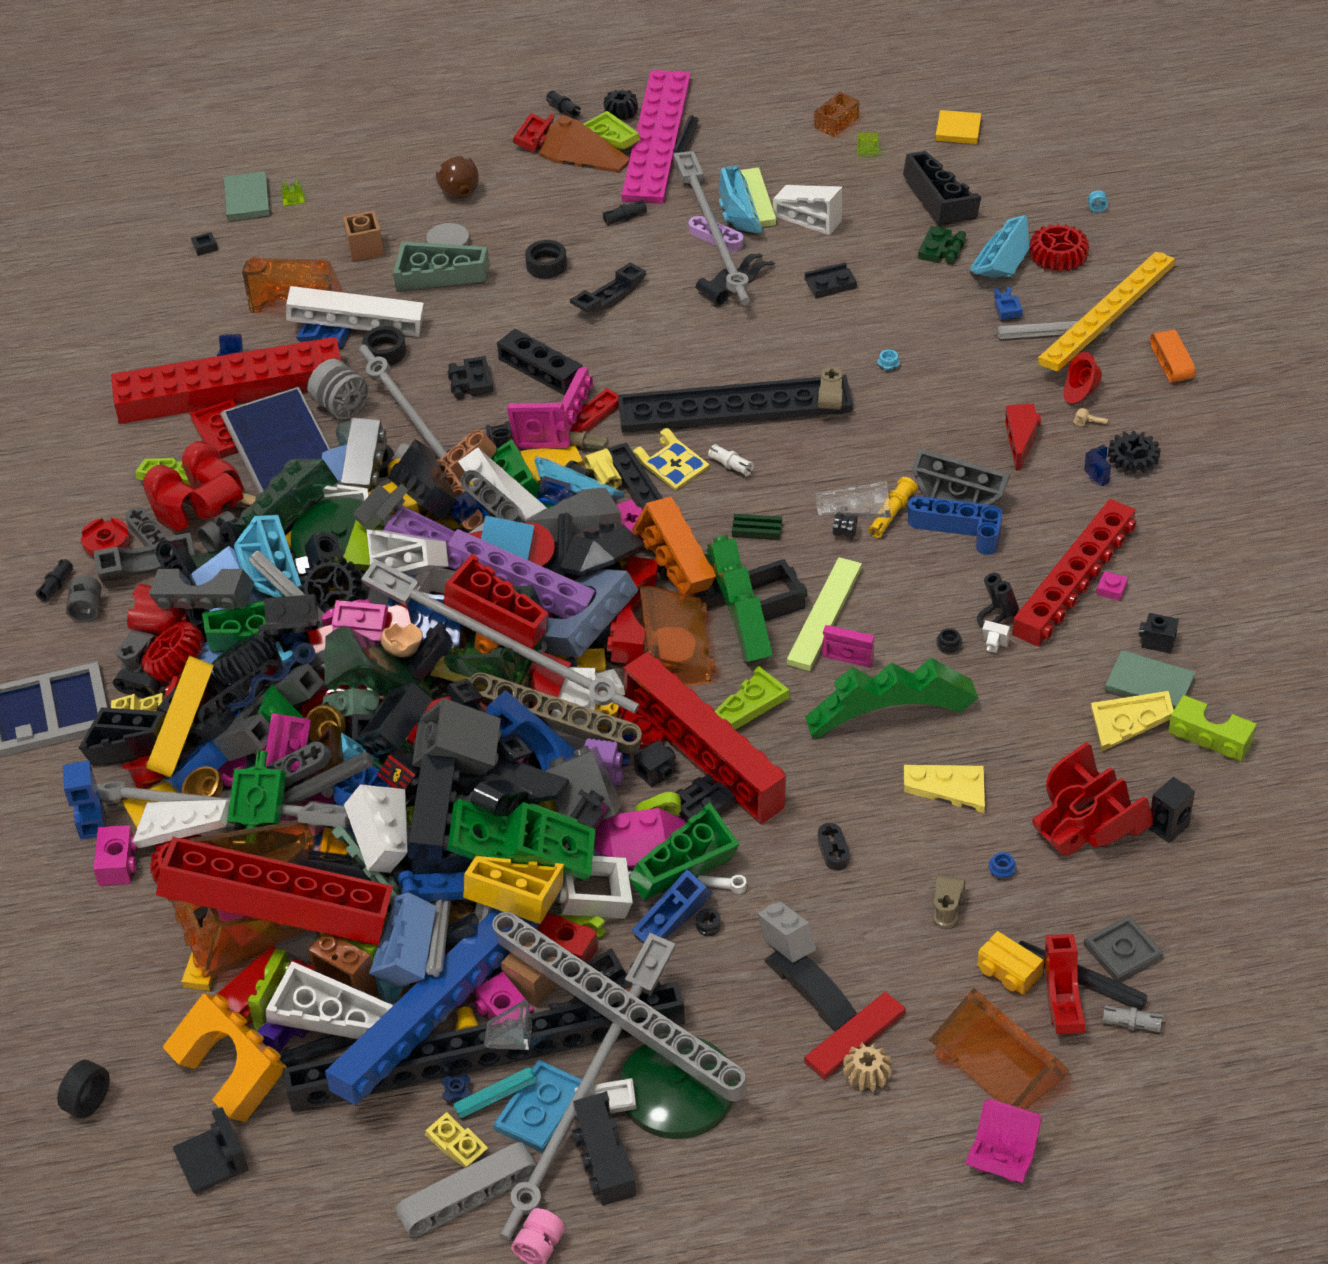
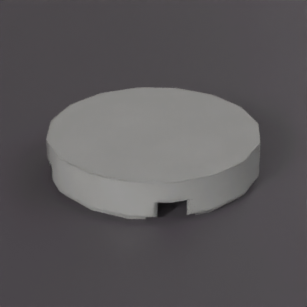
(448, 234)

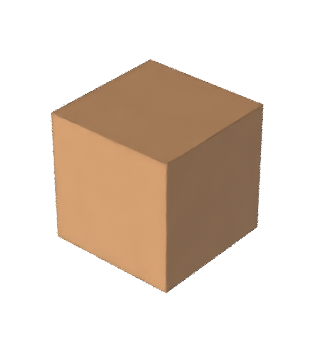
(363, 236)
(529, 981)

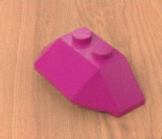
(635, 833)

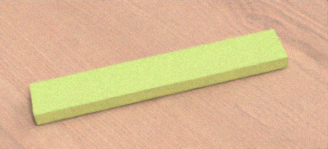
(824, 613)

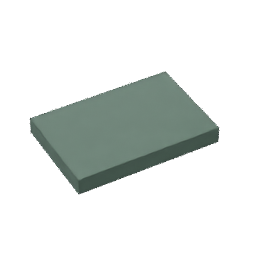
(246, 196)
(1141, 675)

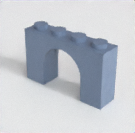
(578, 632)

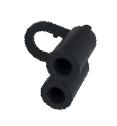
(1001, 597)

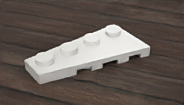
(179, 819)

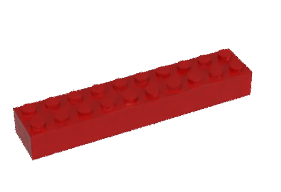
(213, 380)

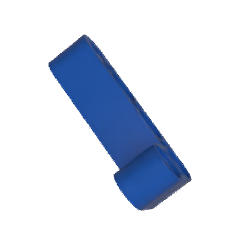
(958, 518)
(203, 755)

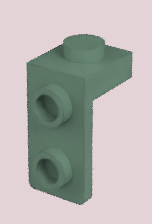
(354, 701)

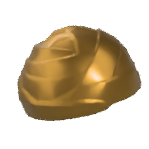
(322, 718)
(204, 782)

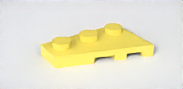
(1129, 716)
(947, 782)

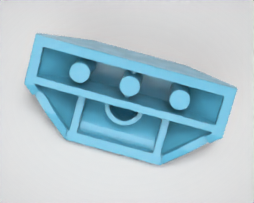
(737, 201)
(1004, 250)
(577, 480)
(268, 537)

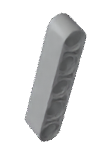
(465, 1189)

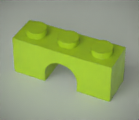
(1229, 738)

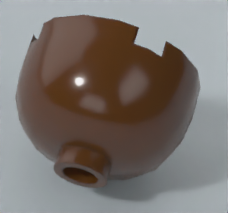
(458, 177)

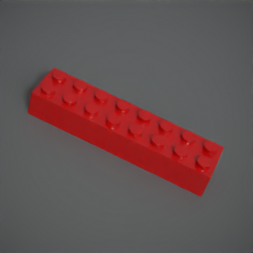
(705, 737)
(274, 890)

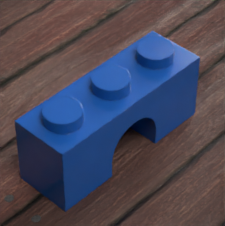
(84, 797)

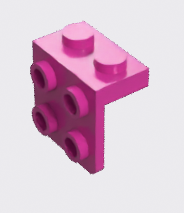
(1005, 1140)

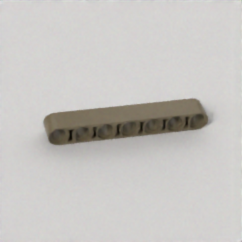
(569, 712)

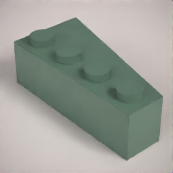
(439, 265)

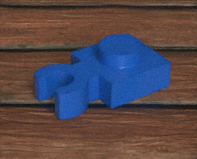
(1007, 305)

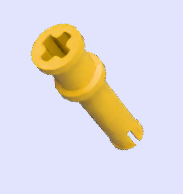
(898, 500)

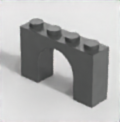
(251, 730)

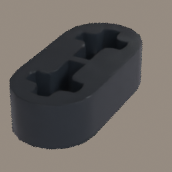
(136, 683)
(838, 845)

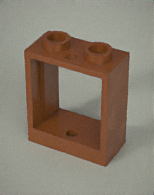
(343, 963)

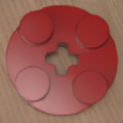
(115, 530)

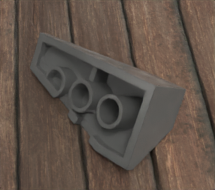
(585, 507)

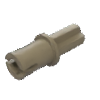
(588, 440)

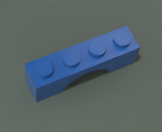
(529, 728)

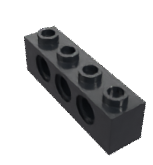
(537, 360)

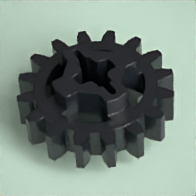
(1134, 452)

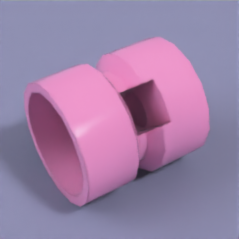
(540, 1234)

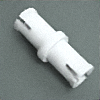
(731, 460)

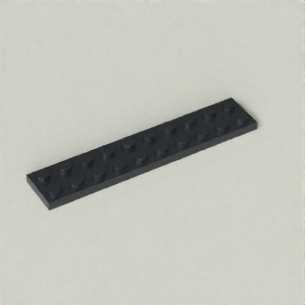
(725, 404)

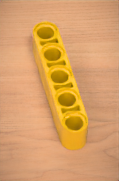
(179, 716)

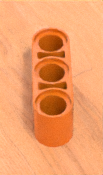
(1172, 355)

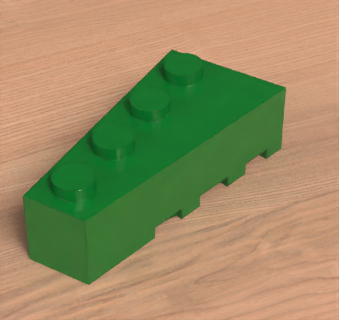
(696, 846)

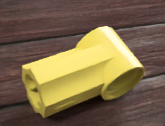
(603, 468)

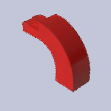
(1062, 984)

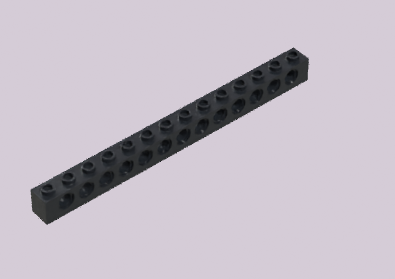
(465, 1050)

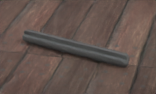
(328, 778)

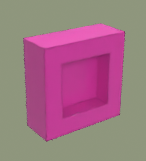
(1112, 585)

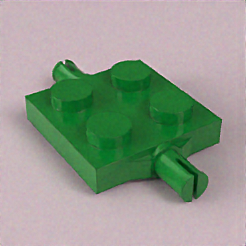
(256, 794)

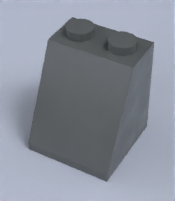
(459, 733)
(584, 772)

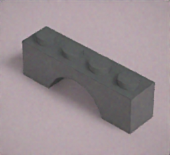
(125, 562)
(226, 590)

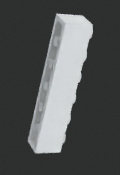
(353, 310)

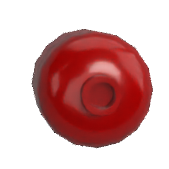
(150, 617)

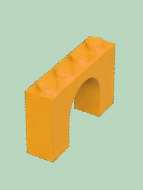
(256, 1064)

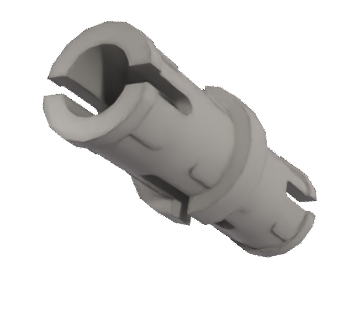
(1132, 1018)

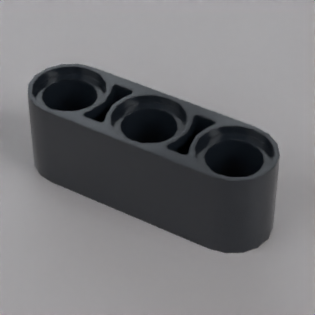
(498, 797)

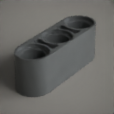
(482, 492)

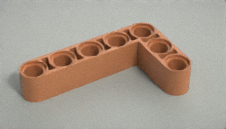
(454, 470)

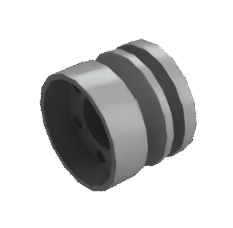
(338, 388)

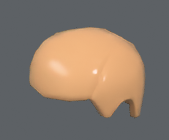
(401, 641)

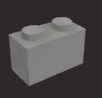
(786, 931)

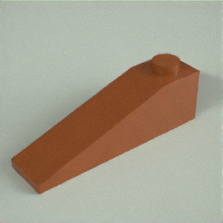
(576, 143)

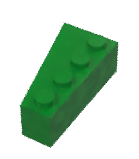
(228, 626)

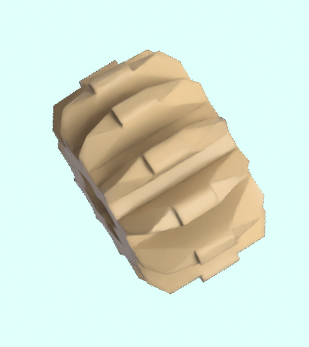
(867, 1067)

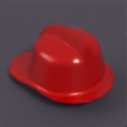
(1082, 378)
(140, 774)

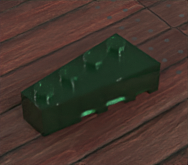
(290, 491)

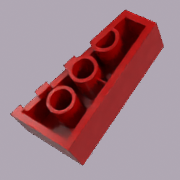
(495, 603)

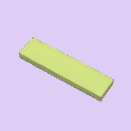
(760, 196)

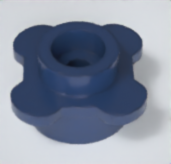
(291, 638)
(453, 1095)

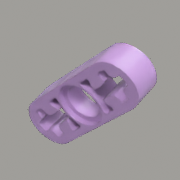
(699, 228)

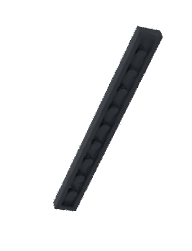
(644, 491)

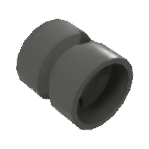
(209, 532)
(83, 598)

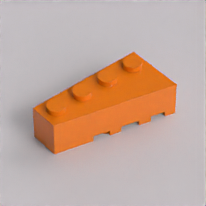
(674, 546)

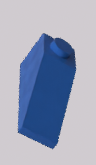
(674, 907)

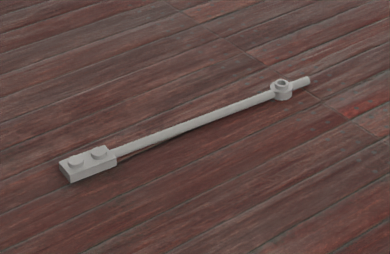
(691, 173)
(378, 370)
(404, 588)
(314, 813)
(641, 978)

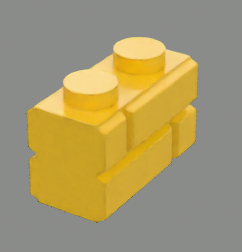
(1010, 963)

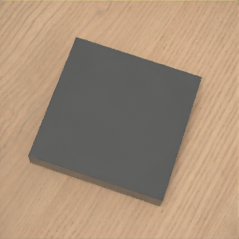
(1123, 949)

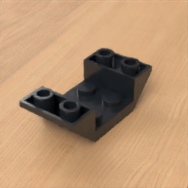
(330, 862)

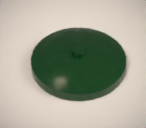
(326, 516)
(669, 1098)

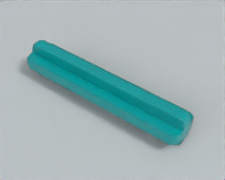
(494, 1092)

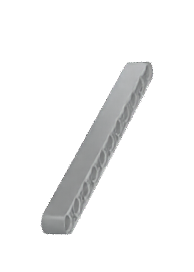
(626, 1014)

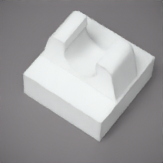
(995, 635)

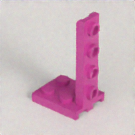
(549, 423)

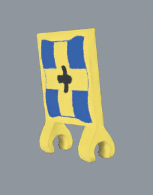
(674, 463)

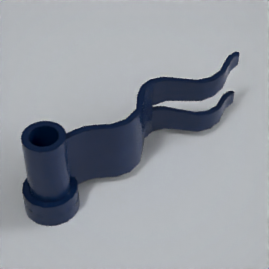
(304, 658)

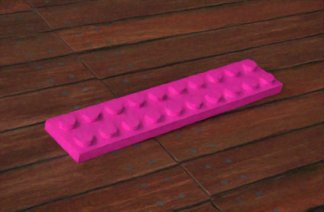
(658, 132)

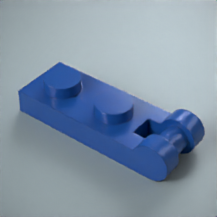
(433, 886)

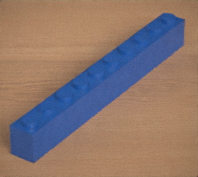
(417, 1013)

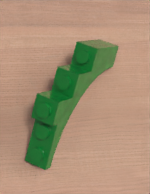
(739, 597)
(860, 693)

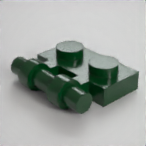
(935, 245)

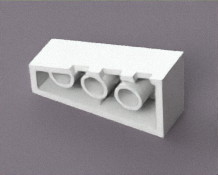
(322, 1004)

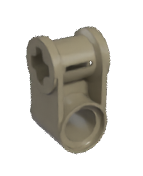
(830, 389)
(948, 900)

